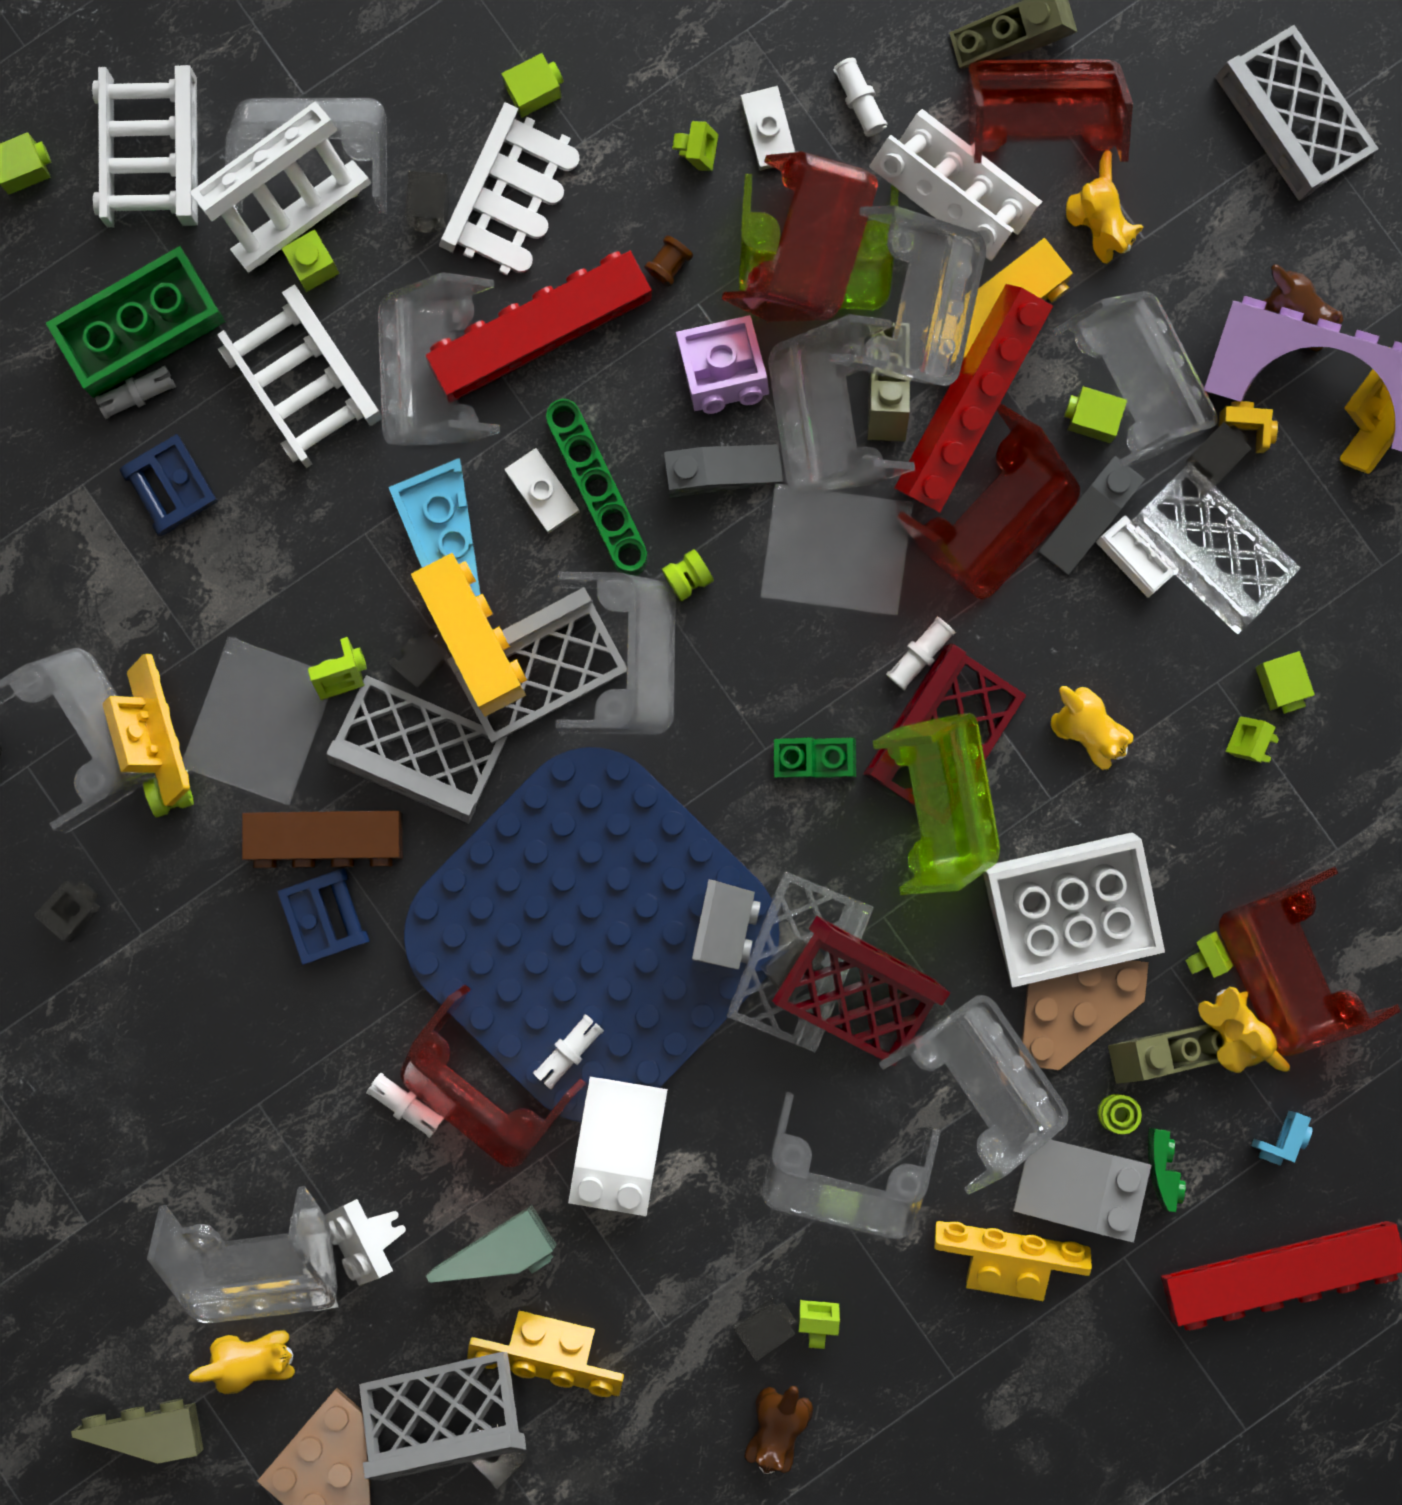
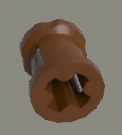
(668, 260)

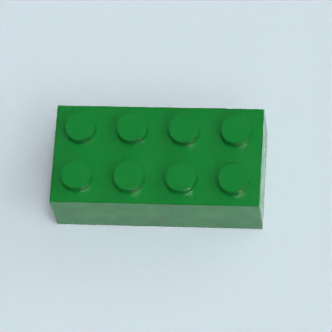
(135, 322)

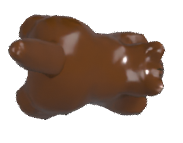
(1299, 294)
(780, 1422)

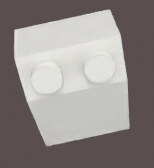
(617, 1146)

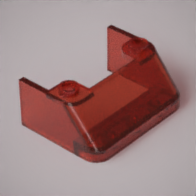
(1049, 100)
(816, 242)
(1007, 517)
(1284, 973)
(502, 1136)

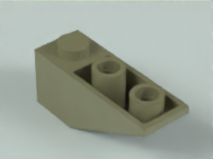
(1013, 31)
(888, 404)
(1165, 1053)
(152, 1436)

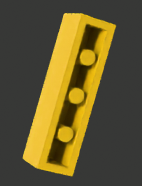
(1037, 271)
(469, 635)

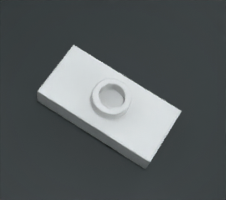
(767, 124)
(542, 490)
(1134, 558)

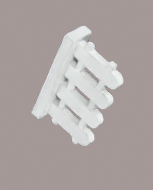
(510, 172)

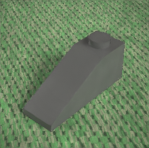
(721, 468)
(1091, 515)

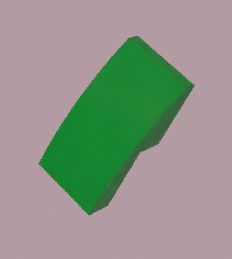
(814, 758)
(1166, 1182)

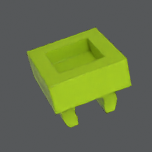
(698, 146)
(1251, 739)
(1211, 955)
(818, 1320)

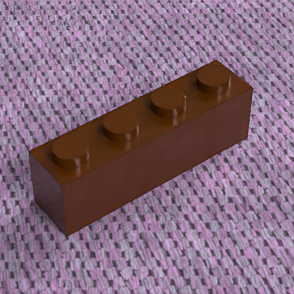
(322, 836)

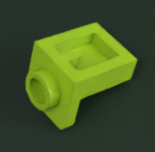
(340, 674)

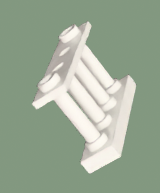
(264, 161)
(180, 164)
(941, 177)
(315, 344)

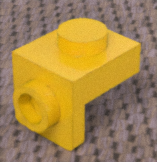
(1246, 417)

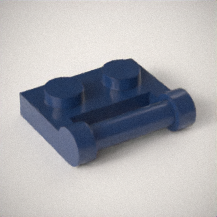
(179, 478)
(311, 921)

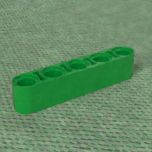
(590, 470)

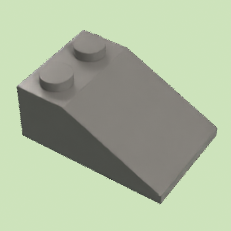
(724, 925)
(1083, 1189)

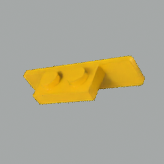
(1375, 416)
(145, 733)
(1011, 1261)
(552, 1352)

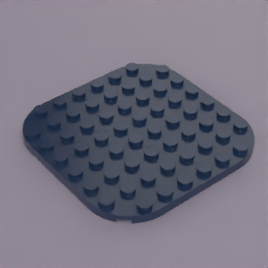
(578, 907)

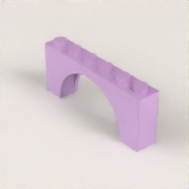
(1259, 336)

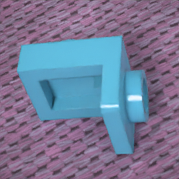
(1293, 1136)

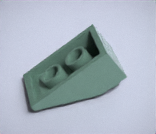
(505, 1250)

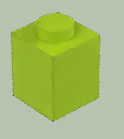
(533, 84)
(22, 163)
(310, 260)
(1095, 414)
(1285, 682)

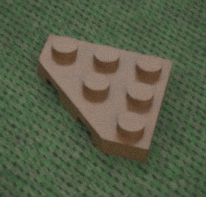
(1078, 1008)
(323, 1459)

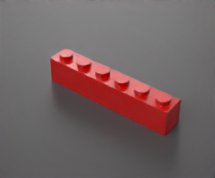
(538, 325)
(974, 396)
(1284, 1274)

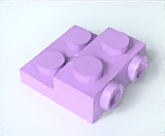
(723, 364)

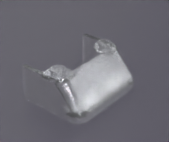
(359, 125)
(934, 302)
(1148, 369)
(410, 396)
(817, 413)
(650, 690)
(80, 691)
(997, 1079)
(795, 1191)
(249, 1275)

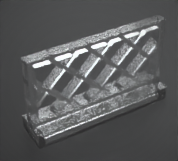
(1197, 564)
(853, 920)

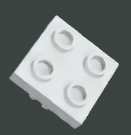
(363, 1241)

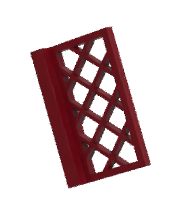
(927, 699)
(868, 960)

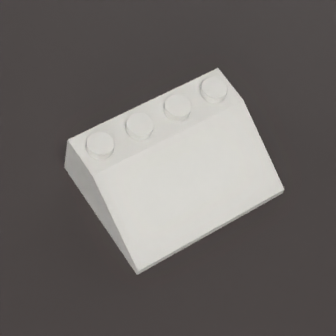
(1074, 909)

